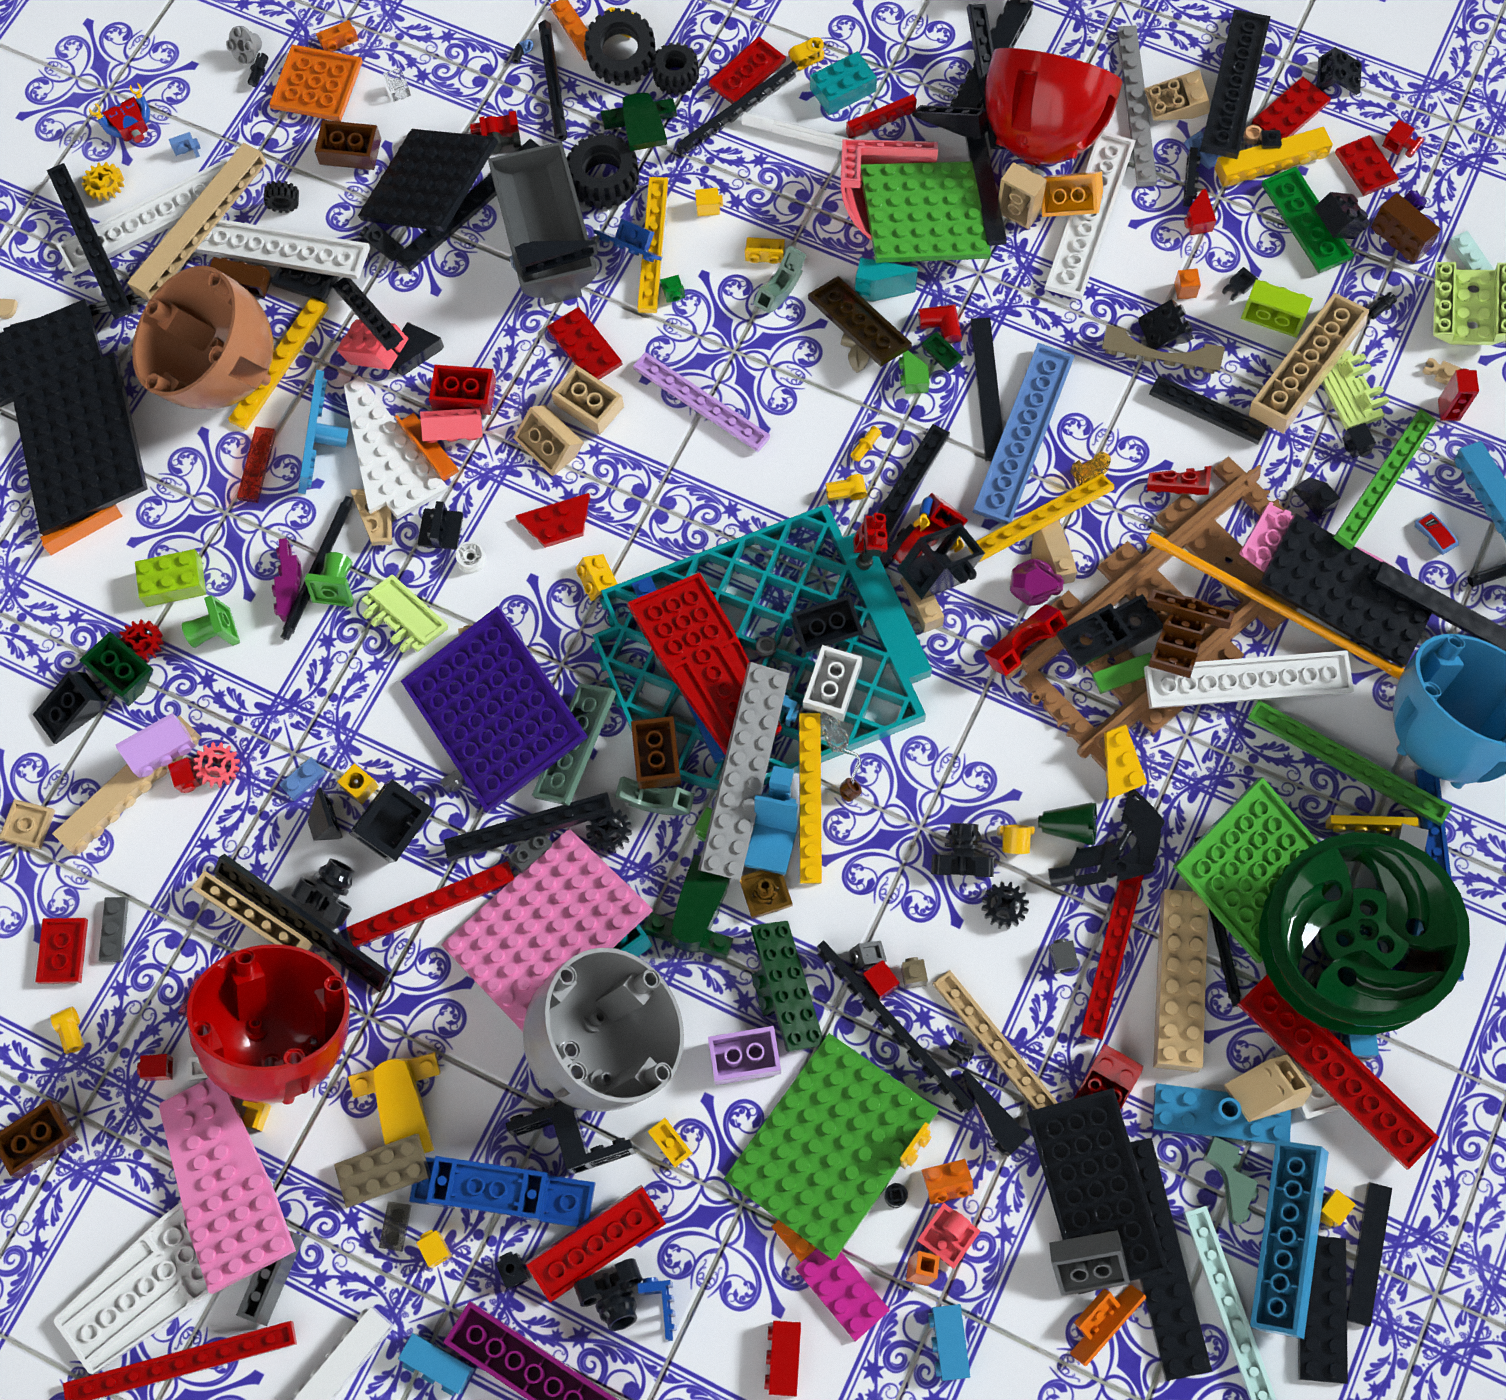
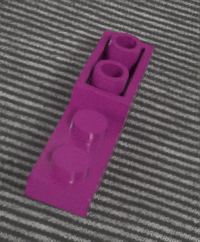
(288, 583)

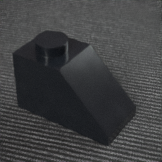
(1317, 496)

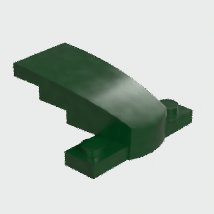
(641, 120)
(695, 915)

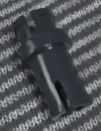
(1383, 303)

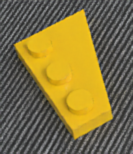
(1123, 765)

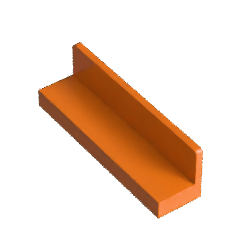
(431, 451)
(74, 532)

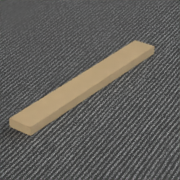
(993, 1041)

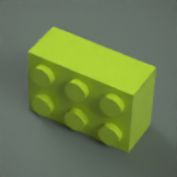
(1276, 308)
(170, 578)

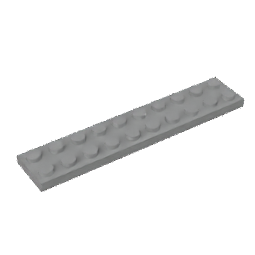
(743, 771)

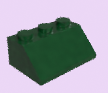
(118, 668)

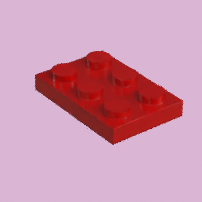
(1366, 165)
(61, 950)

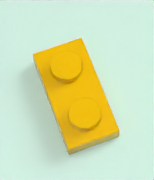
(670, 1142)

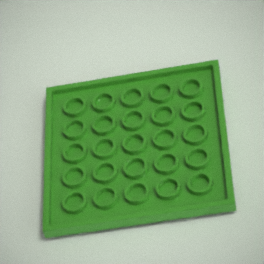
(924, 211)
(1242, 860)

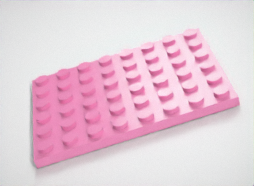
(543, 919)

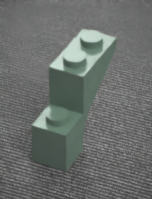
(1238, 1187)

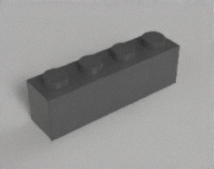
(267, 1286)

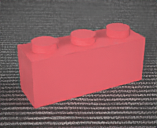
(451, 425)

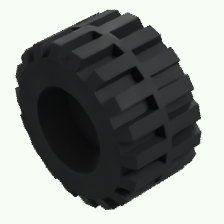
(675, 80)

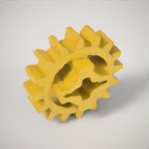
(103, 181)

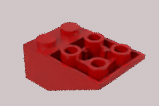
(1111, 1071)

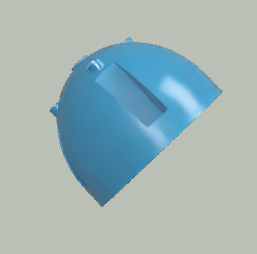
(1454, 709)

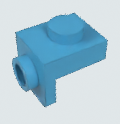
(790, 707)

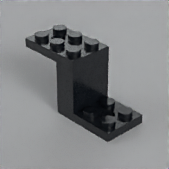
(570, 1137)

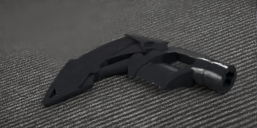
(1142, 822)

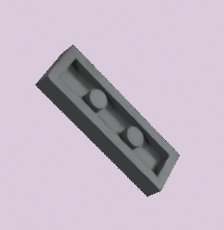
(113, 929)

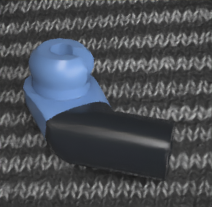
(520, 49)

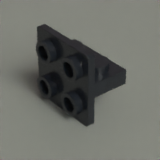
(440, 527)

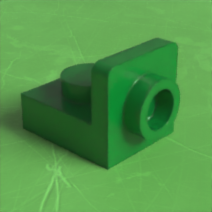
(672, 288)

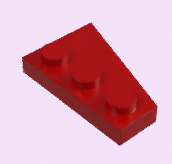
(1186, 482)

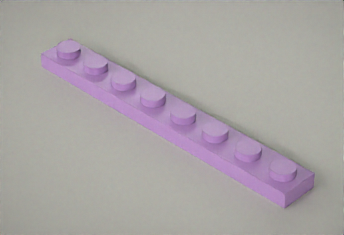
(701, 402)

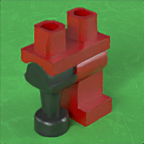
(503, 128)
(870, 540)

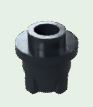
(961, 1051)

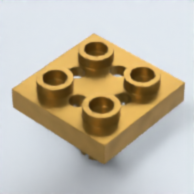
(763, 884)

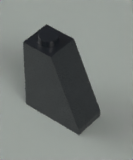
(417, 350)

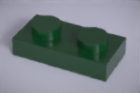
(942, 351)

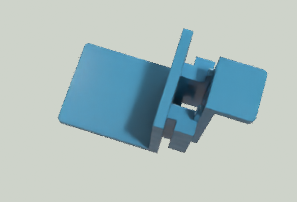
(774, 825)

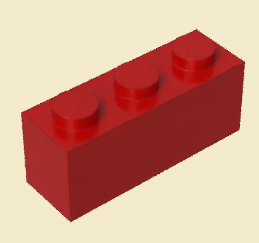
(1458, 395)
(783, 1358)

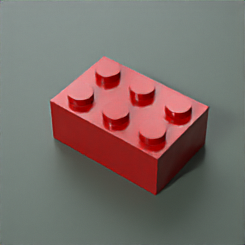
(462, 388)

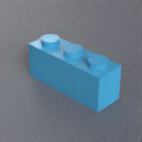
(949, 1342)
(436, 1364)

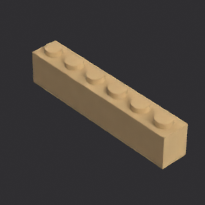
(248, 912)

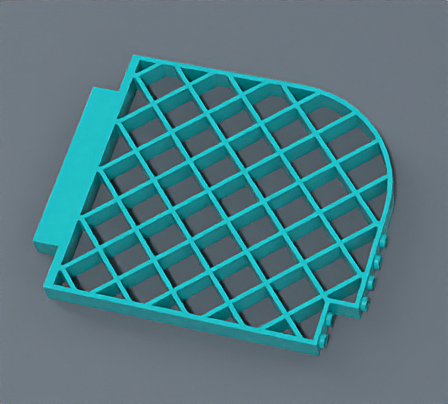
(878, 603)

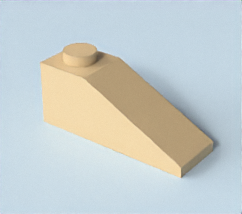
(926, 610)

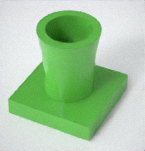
(332, 585)
(217, 623)

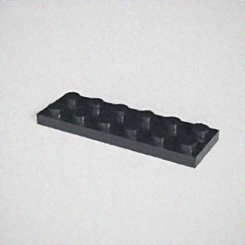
(1324, 1347)

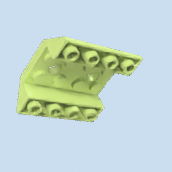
(1458, 306)

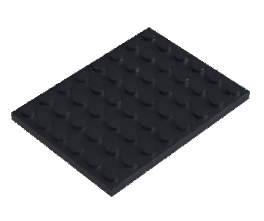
(79, 444)

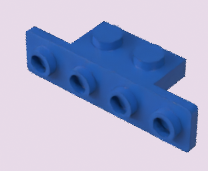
(632, 237)

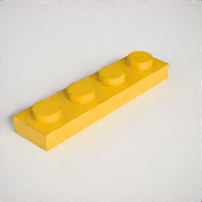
(1362, 824)

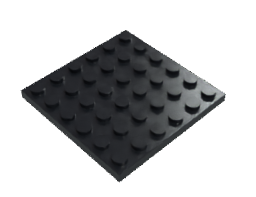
(428, 179)

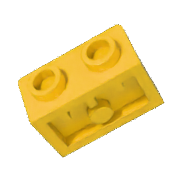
(764, 250)

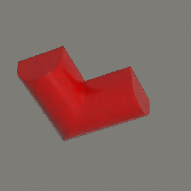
(943, 317)

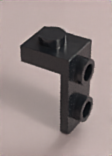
(381, 241)

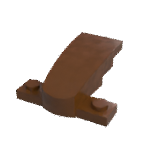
(1183, 630)

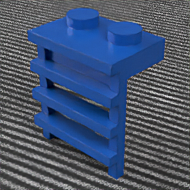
(653, 1286)

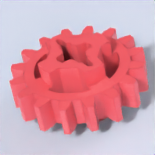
(208, 770)

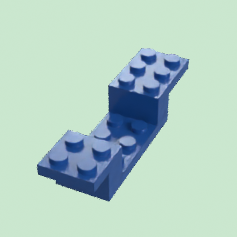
(505, 1191)

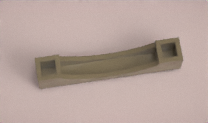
(1118, 340)

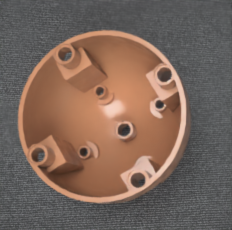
(203, 341)

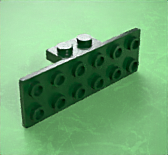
(783, 986)

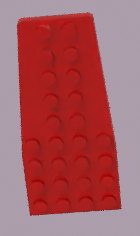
(696, 650)

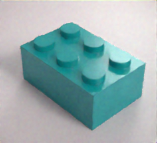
(843, 83)

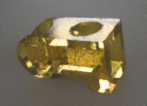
(1091, 468)

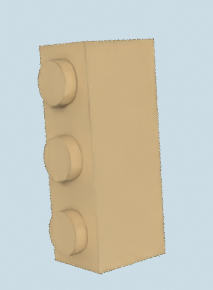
(547, 439)

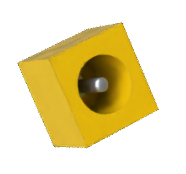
(357, 784)

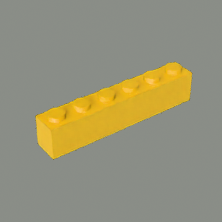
(1259, 161)

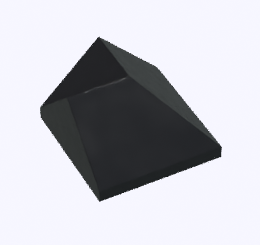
(322, 818)

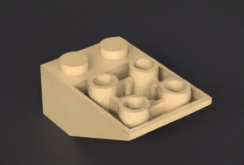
(1178, 98)
(1269, 1088)

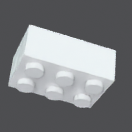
(832, 682)

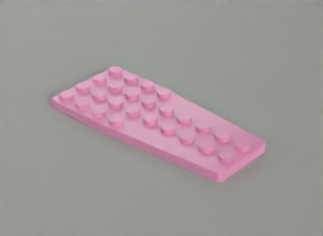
(222, 1187)

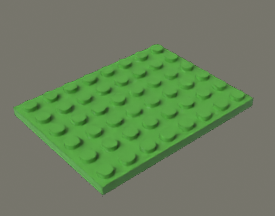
(830, 1146)

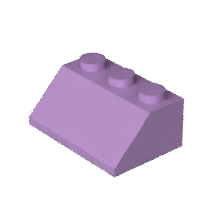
(156, 745)

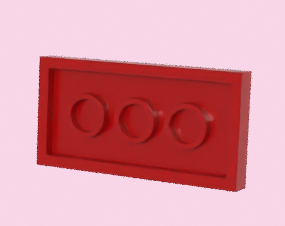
(747, 70)
(1293, 108)
(584, 344)

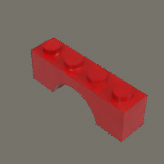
(1043, 624)

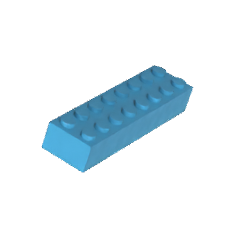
(1289, 1239)

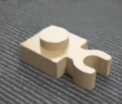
(1443, 372)

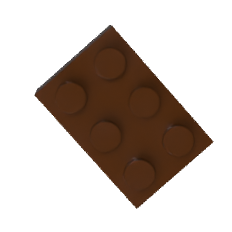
(348, 144)
(1405, 228)
(655, 752)
(35, 1139)

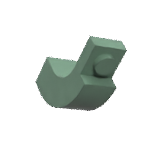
(781, 285)
(656, 800)

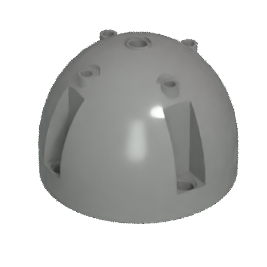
(616, 1027)

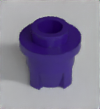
(1416, 199)

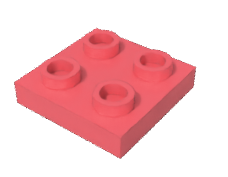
(948, 1235)

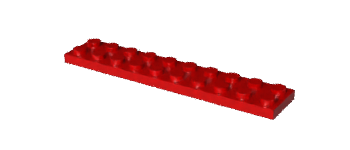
(1340, 1075)

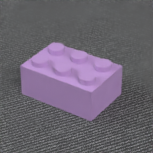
(744, 1055)

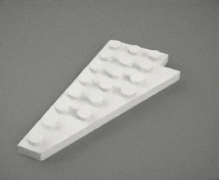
(389, 462)

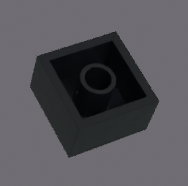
(1342, 215)

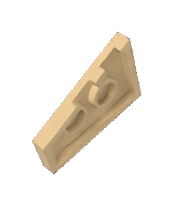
(377, 524)

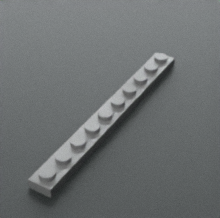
(1136, 106)

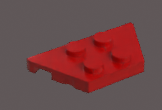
(557, 521)

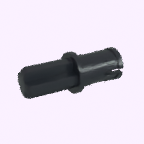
(258, 69)

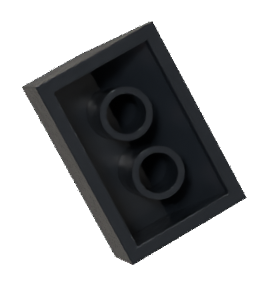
(826, 623)

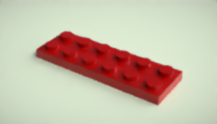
(595, 1243)

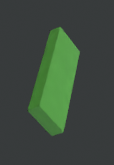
(1121, 673)

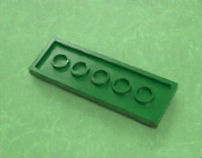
(1296, 206)

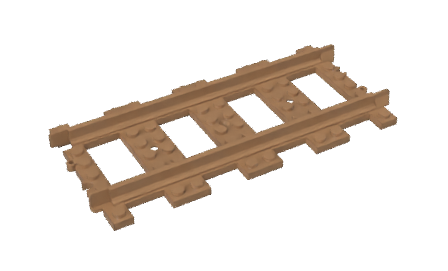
(1135, 574)

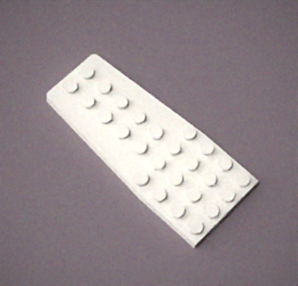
(135, 1294)

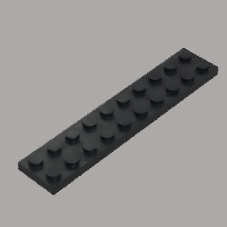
(1235, 84)
(1169, 1293)

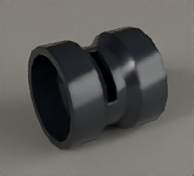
(893, 1198)

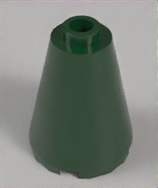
(1071, 823)

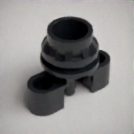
(964, 840)
(332, 881)
(612, 1294)

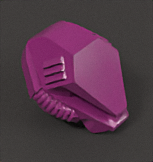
(1035, 582)

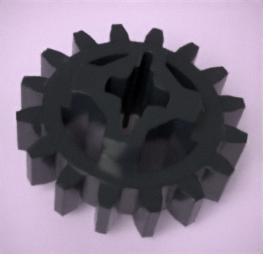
(608, 838)
(1013, 900)

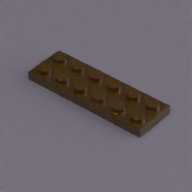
(859, 321)

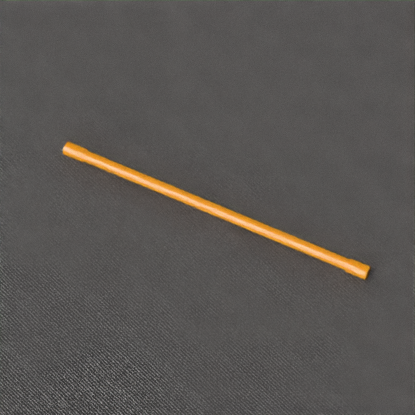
(1164, 545)

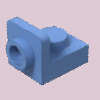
(184, 143)

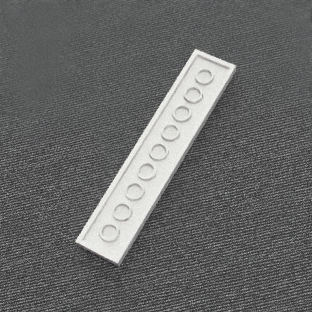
(141, 219)
(1085, 231)
(286, 249)
(1251, 680)

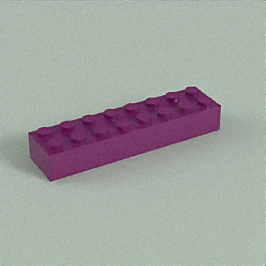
(517, 1359)

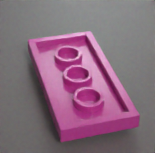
(843, 1292)

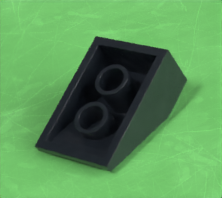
(69, 706)

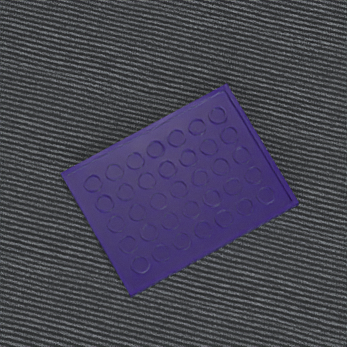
(493, 709)

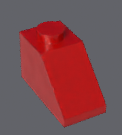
(1200, 215)

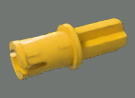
(865, 443)

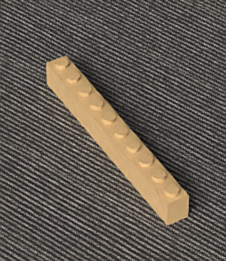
(197, 221)

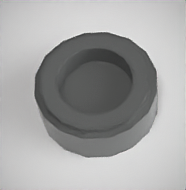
(766, 646)

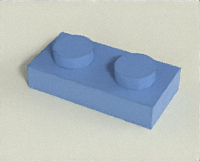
(302, 778)

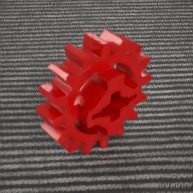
(140, 641)

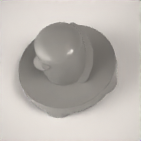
(243, 44)

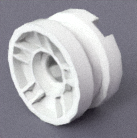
(466, 551)

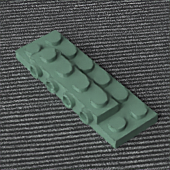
(561, 779)

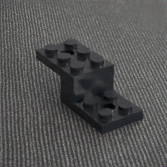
(1110, 631)

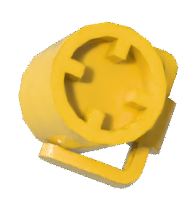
(1016, 838)

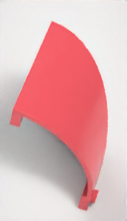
(875, 152)

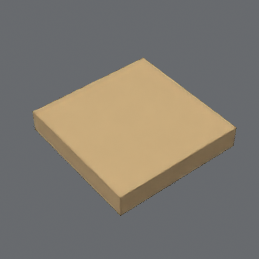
(27, 824)

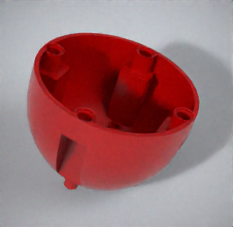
(1047, 104)
(268, 1022)

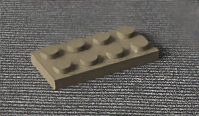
(382, 1170)

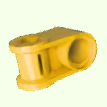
(805, 54)

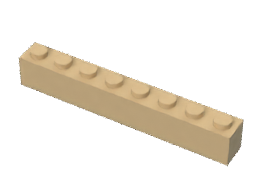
(109, 803)

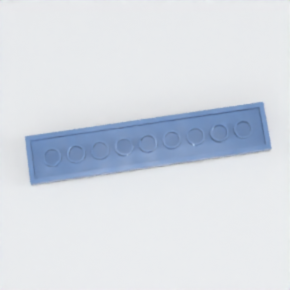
(1023, 434)

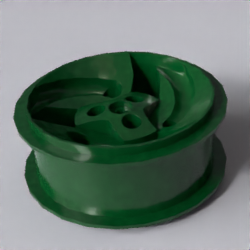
(1410, 888)

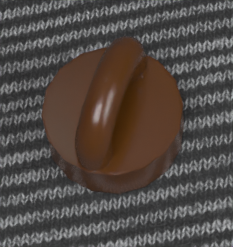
(849, 790)

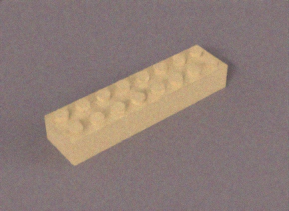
(1308, 363)
(1180, 982)

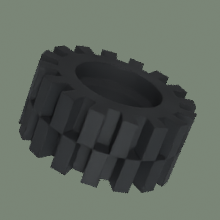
(281, 196)

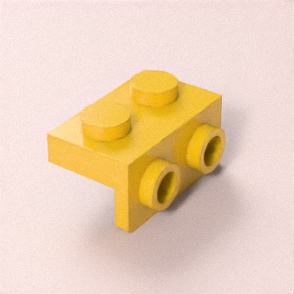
(595, 575)

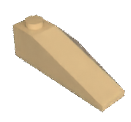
(1052, 547)

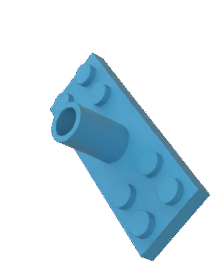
(318, 433)
(1200, 1113)

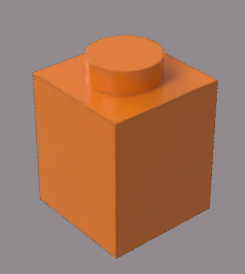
(1187, 283)
(922, 1268)

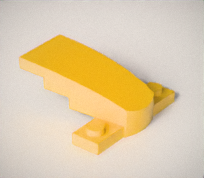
(398, 1095)

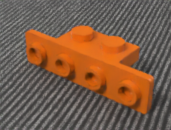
(1103, 1320)

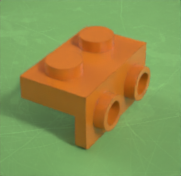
(948, 1181)

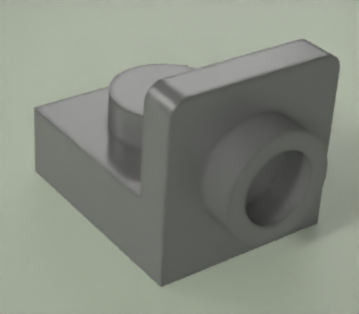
(867, 954)

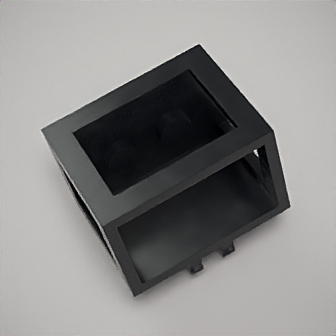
(935, 570)
(391, 821)

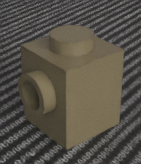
(914, 973)

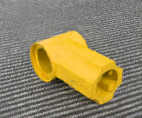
(851, 488)
(66, 1025)

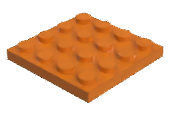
(316, 83)

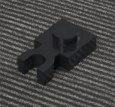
(1240, 282)

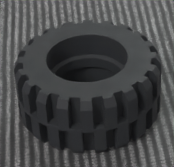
(620, 23)
(597, 151)

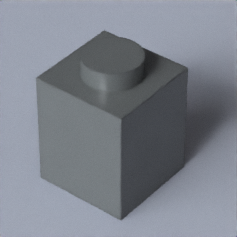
(1063, 956)

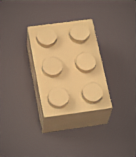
(1021, 195)
(587, 399)

